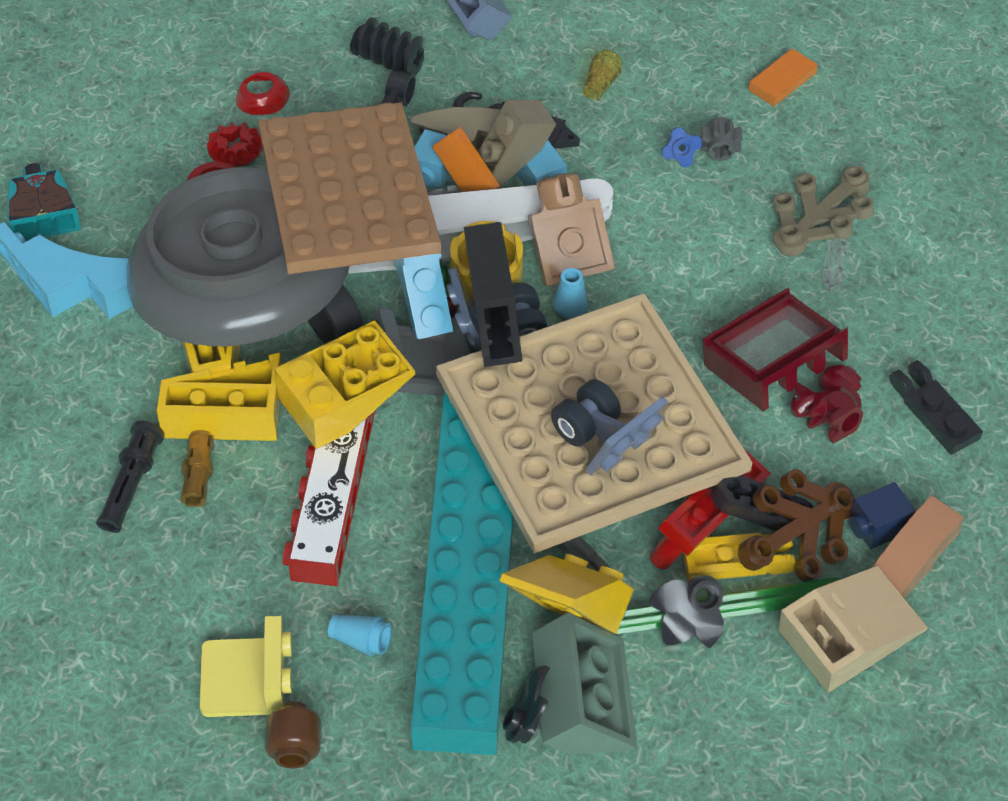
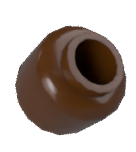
(293, 735)

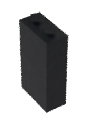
(493, 294)

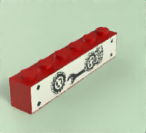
(327, 507)

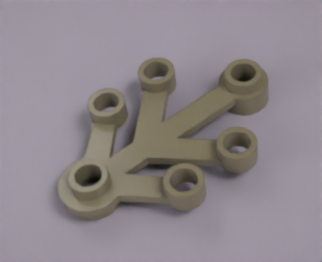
(793, 237)

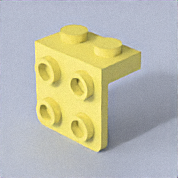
(246, 674)

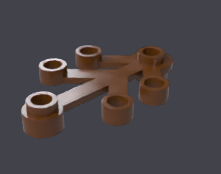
(834, 503)

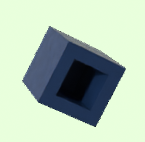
(880, 515)

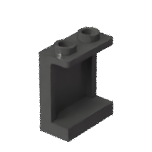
(423, 353)

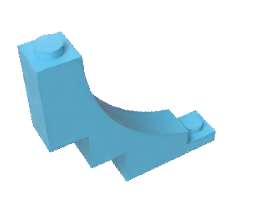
(66, 276)

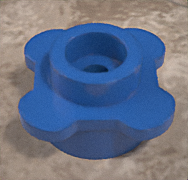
(679, 137)

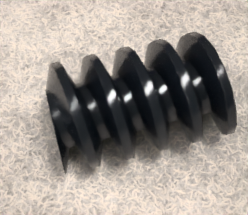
(388, 47)

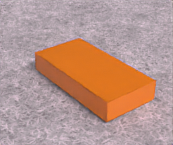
(783, 77)
(464, 162)

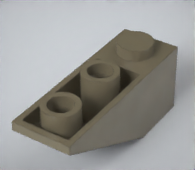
(516, 137)

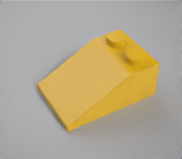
(574, 589)

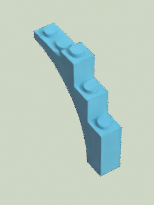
(425, 295)

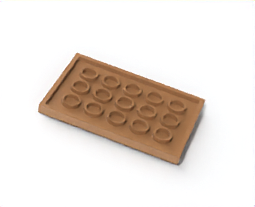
(347, 188)

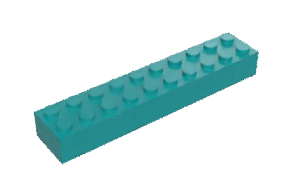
(463, 602)

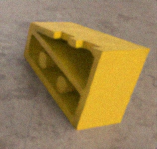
(226, 403)

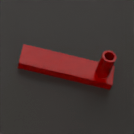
(695, 522)

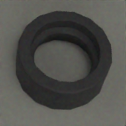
(337, 317)

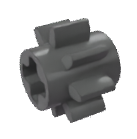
(721, 138)

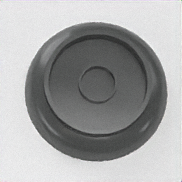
(216, 265)

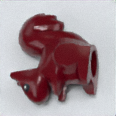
(835, 404)

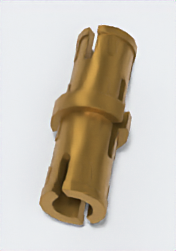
(197, 468)

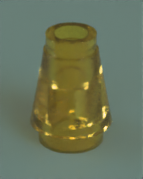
(602, 73)

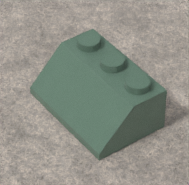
(584, 688)

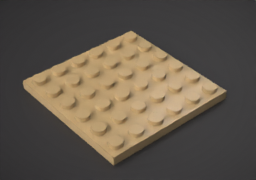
(544, 475)

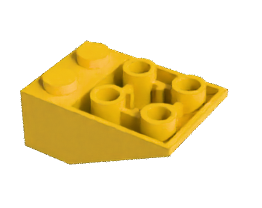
(341, 382)

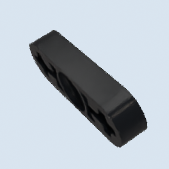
(744, 506)

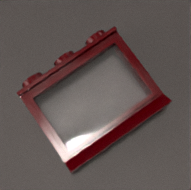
(771, 345)

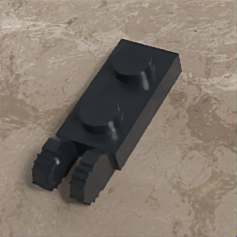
(936, 408)

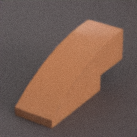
(919, 544)

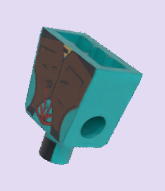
(41, 204)

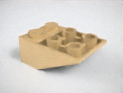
(849, 626)

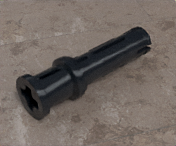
(135, 461)

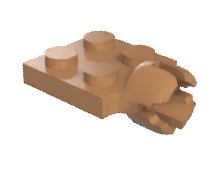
(569, 230)

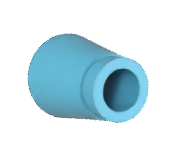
(570, 296)
(362, 633)

